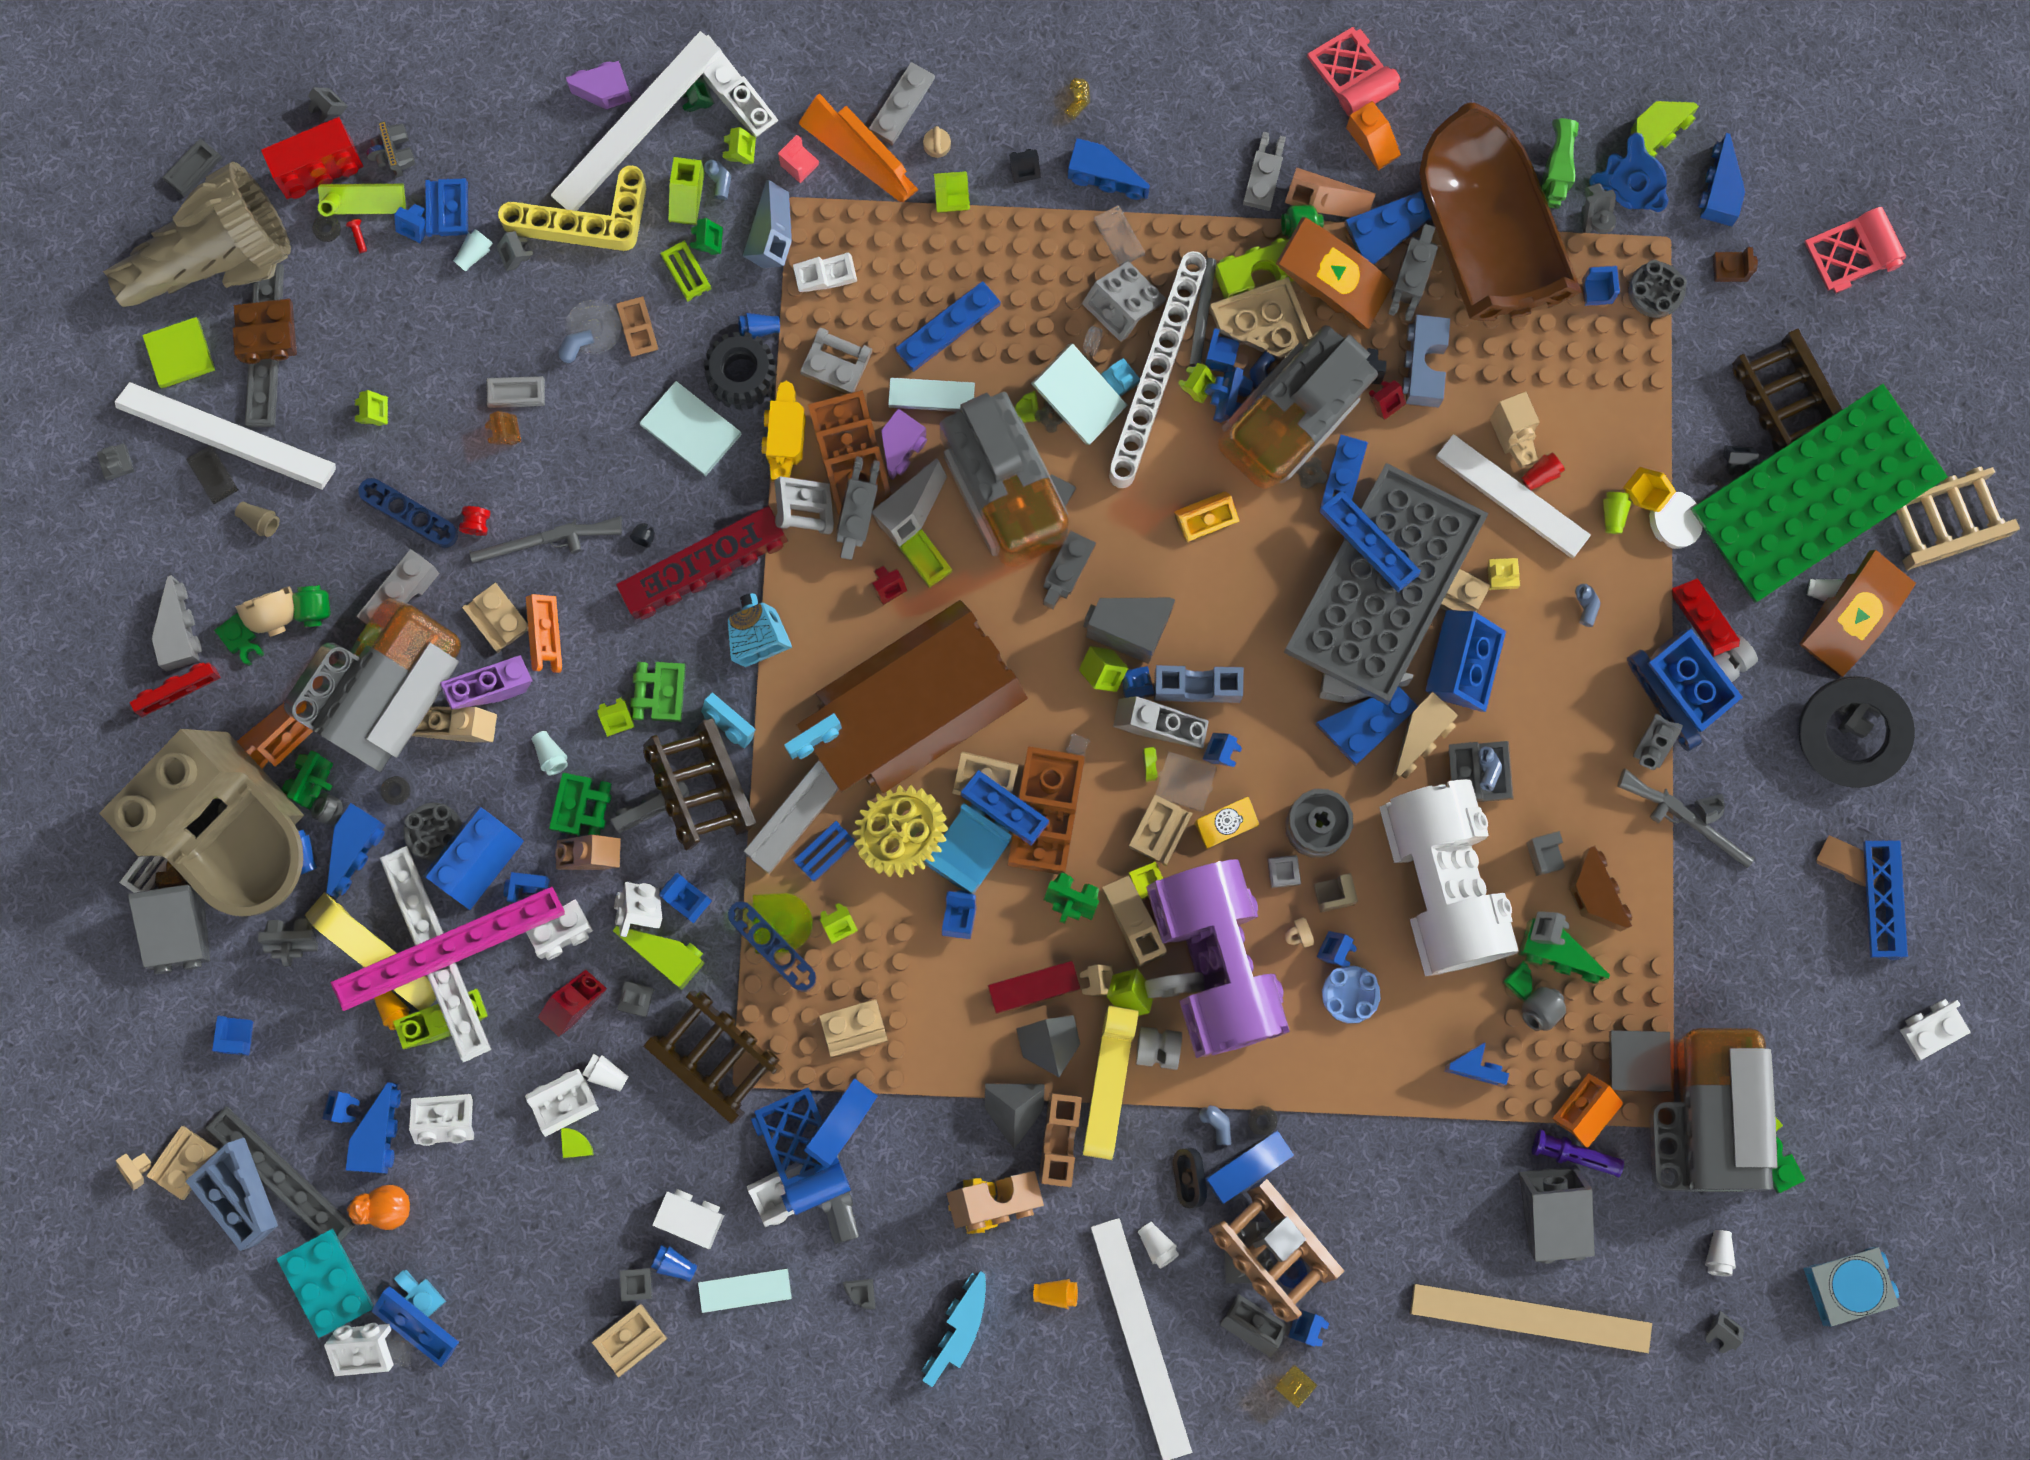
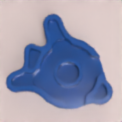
(1636, 178)

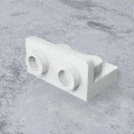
(560, 932)
(1935, 1030)
(441, 1119)
(359, 1349)

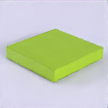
(178, 352)

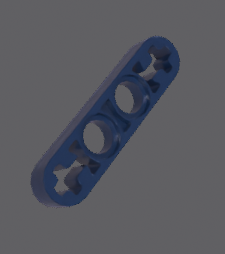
(409, 511)
(1662, 699)
(772, 946)

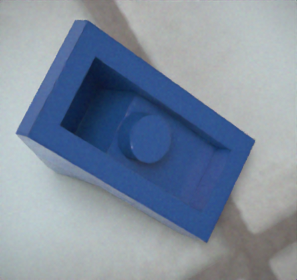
(1470, 1066)

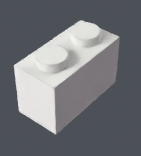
(688, 1219)

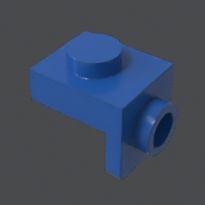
(685, 897)
(959, 914)

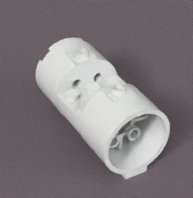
(1437, 833)

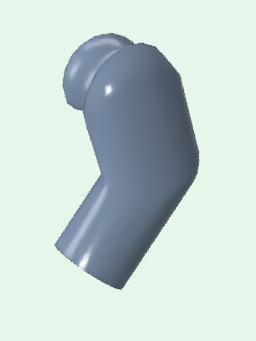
(572, 344)
(1219, 1121)

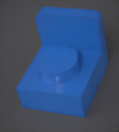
(530, 883)

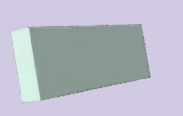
(929, 394)
(744, 1290)

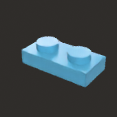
(733, 725)
(823, 731)

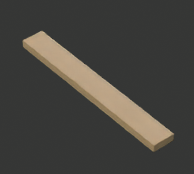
(1531, 1318)

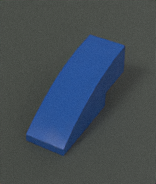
(840, 1123)
(1249, 1167)

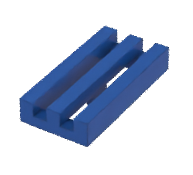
(833, 859)

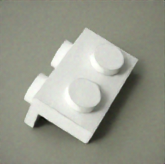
(637, 905)
(561, 1102)
(767, 1196)

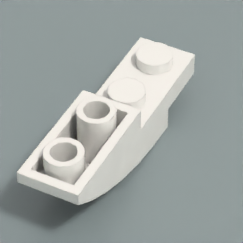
(738, 95)

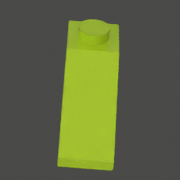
(669, 956)

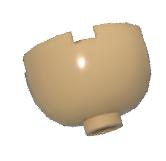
(268, 612)

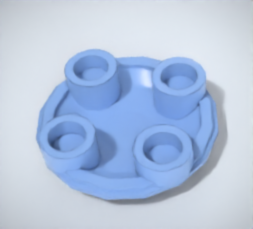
(1351, 994)

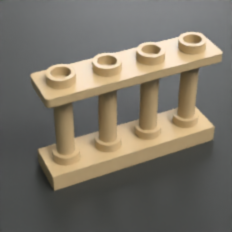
(1971, 536)

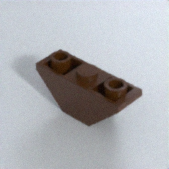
(1598, 893)

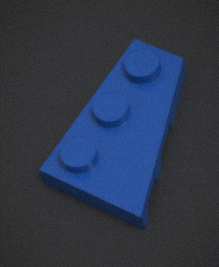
(1387, 226)

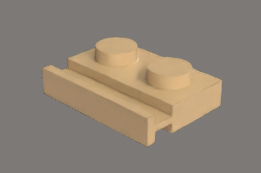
(1465, 593)
(496, 617)
(999, 771)
(1160, 830)
(853, 1028)
(180, 1161)
(629, 1340)

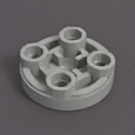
(1175, 984)

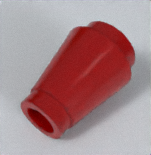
(1543, 471)

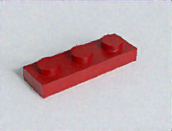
(1705, 617)
(174, 689)

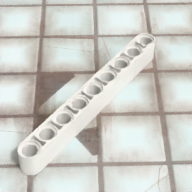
(1158, 356)

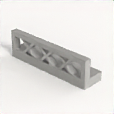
(792, 818)

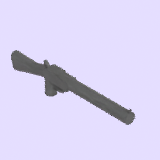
(570, 531)
(1669, 803)

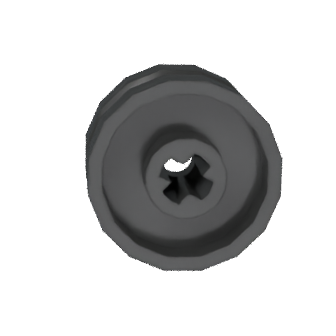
(1331, 811)

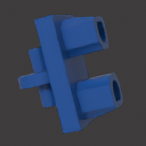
(1225, 393)

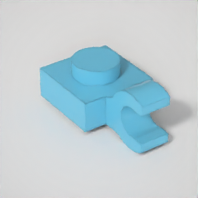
(420, 1295)

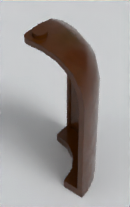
(1493, 218)

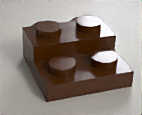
(264, 331)

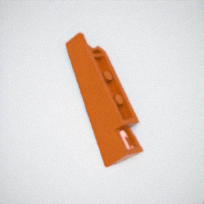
(858, 146)
(276, 734)

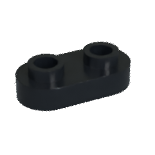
(1189, 1178)

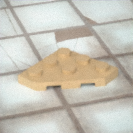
(1264, 318)

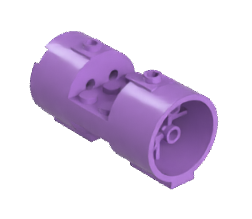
(1206, 912)

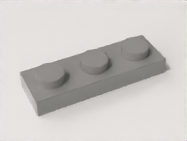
(901, 103)

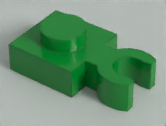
(238, 637)
(1787, 1171)

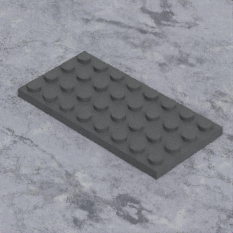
(1357, 620)

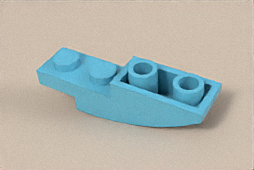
(966, 1318)

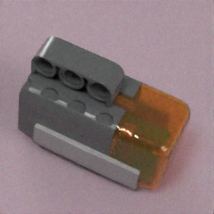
(1296, 407)
(1003, 480)
(380, 686)
(1723, 1115)

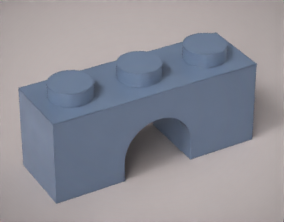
(1423, 384)
(1183, 685)

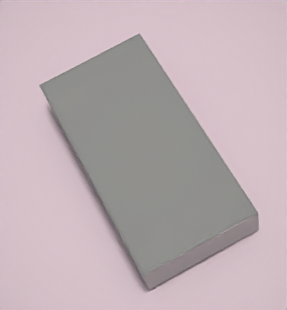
(515, 392)

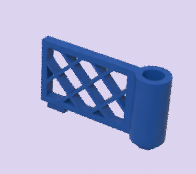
(812, 1185)

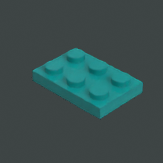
(325, 1283)

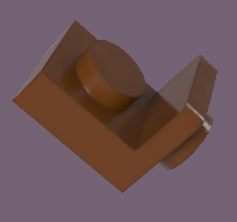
(1734, 266)

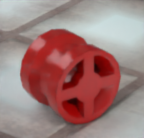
(474, 520)

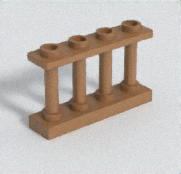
(1320, 1261)

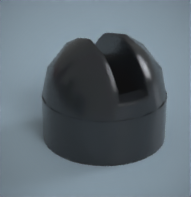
(642, 535)

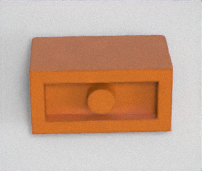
(1588, 1109)

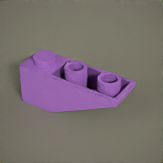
(488, 684)

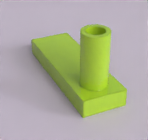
(360, 198)

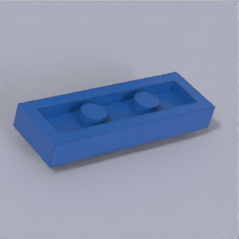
(1004, 807)
(415, 1326)

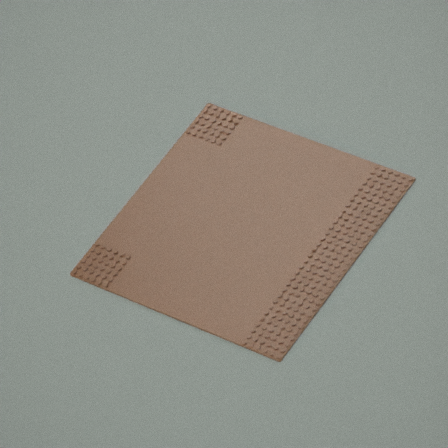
(1238, 594)

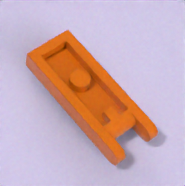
(543, 632)

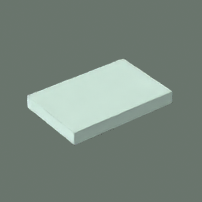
(1079, 394)
(690, 428)

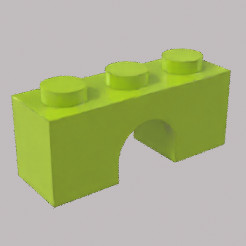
(1235, 272)

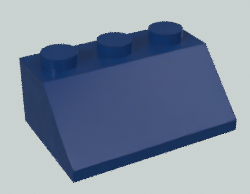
(1466, 659)
(1694, 679)
(473, 857)

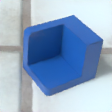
(1601, 285)
(1221, 353)
(232, 1036)

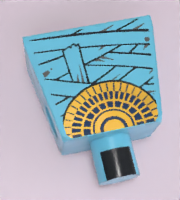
(756, 632)

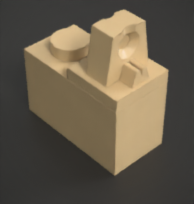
(1515, 426)

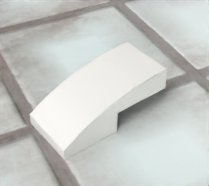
(825, 274)

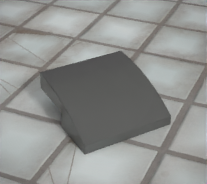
(1466, 765)

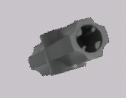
(840, 1216)

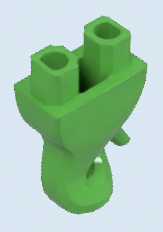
(1560, 168)

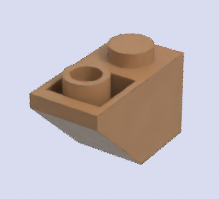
(588, 853)

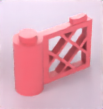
(1368, 85)
(1876, 239)

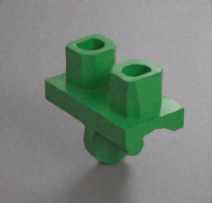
(310, 780)
(1069, 901)

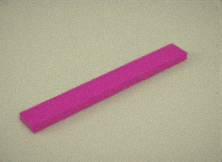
(447, 948)

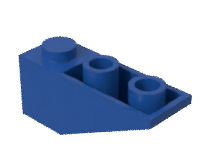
(1098, 166)
(1725, 188)
(351, 841)
(371, 1141)

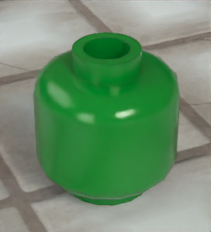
(1293, 216)
(311, 605)

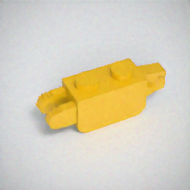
(785, 432)

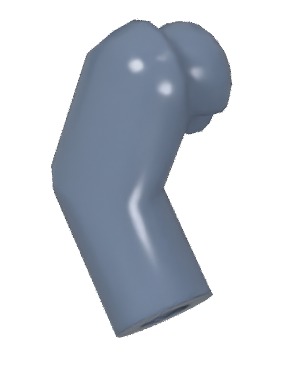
(721, 178)
(1590, 603)
(1491, 767)

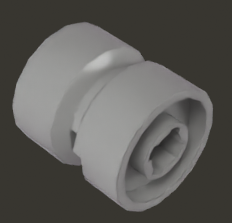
(1737, 659)
(1159, 1048)

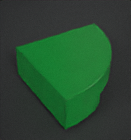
(1520, 981)

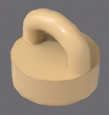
(937, 142)
(1303, 931)

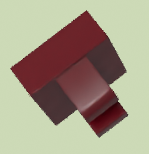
(1388, 399)
(888, 585)

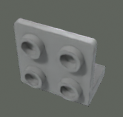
(1122, 300)

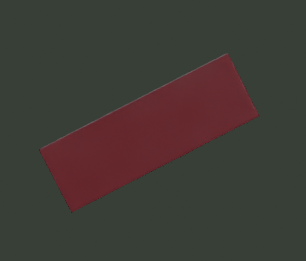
(1034, 987)

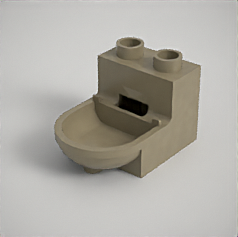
(246, 855)

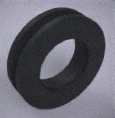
(1865, 772)

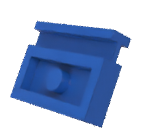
(446, 207)

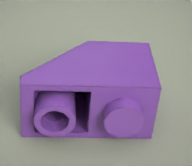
(601, 86)
(900, 440)

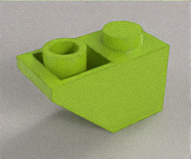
(685, 190)

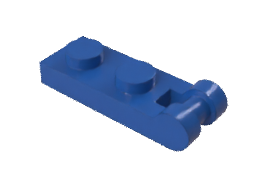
(1345, 467)

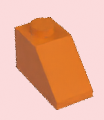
(1373, 135)

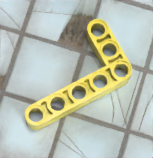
(584, 221)
(363, 946)
(1109, 1082)

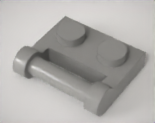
(834, 370)
(803, 496)

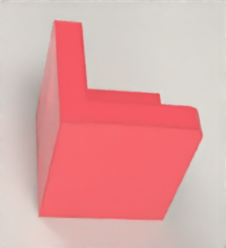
(797, 159)

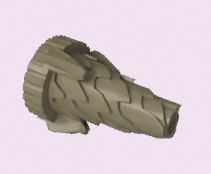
(216, 230)

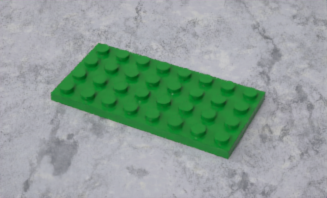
(1819, 493)

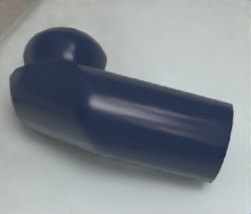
(1259, 370)

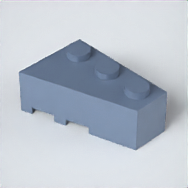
(235, 1194)

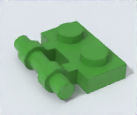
(667, 692)

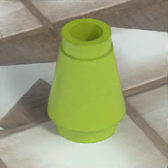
(1616, 511)

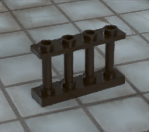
(1806, 372)
(716, 764)
(686, 1066)

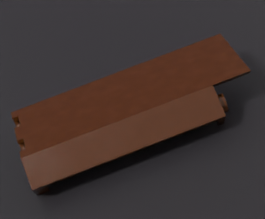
(914, 701)

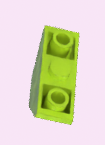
(1662, 121)
(430, 1024)

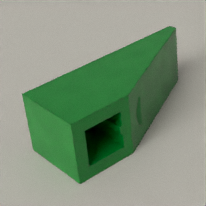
(1564, 958)

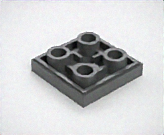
(1640, 1061)

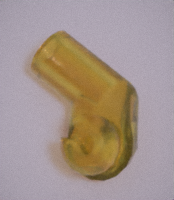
(1081, 97)

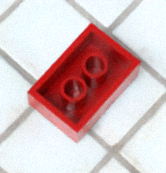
(312, 158)

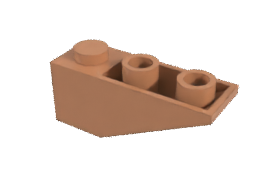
(1328, 195)

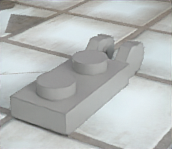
(1264, 175)

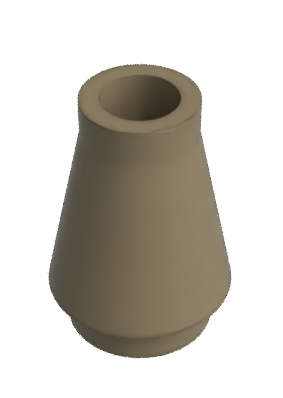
(260, 520)

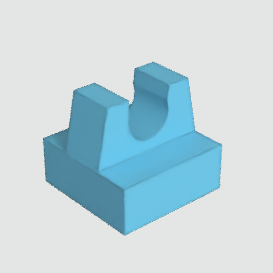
(1121, 377)

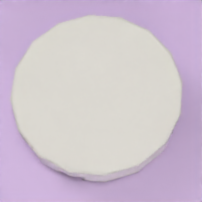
(1676, 522)

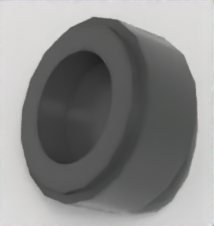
(327, 809)

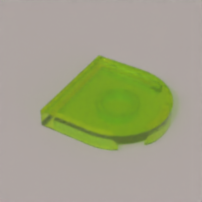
(786, 915)

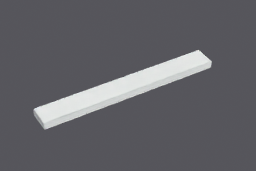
(636, 122)
(225, 435)
(447, 981)
(1141, 1340)

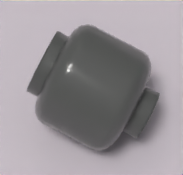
(1543, 1009)

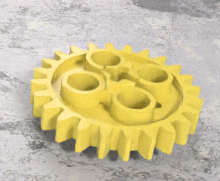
(911, 849)

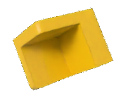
(1649, 489)

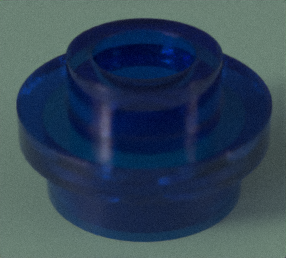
(1301, 1270)

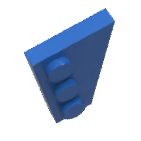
(1366, 725)

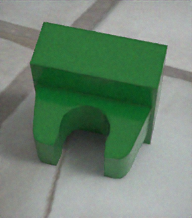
(707, 236)

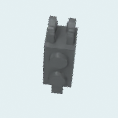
(1414, 272)
(856, 509)

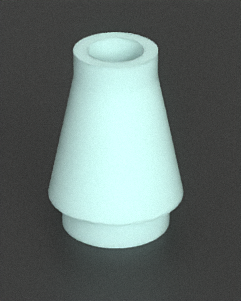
(472, 249)
(549, 754)

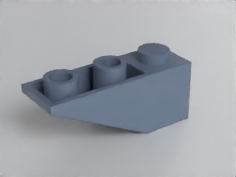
(771, 229)

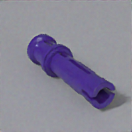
(1565, 1151)

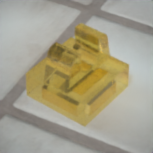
(1295, 1386)

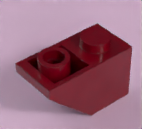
(571, 1002)

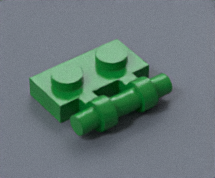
(571, 805)

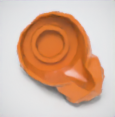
(382, 1208)

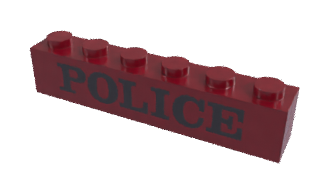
(701, 563)

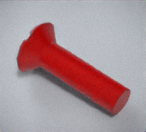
(354, 225)

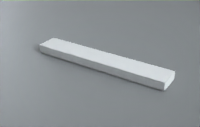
(1513, 496)

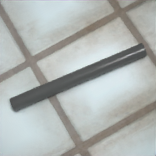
(1203, 311)

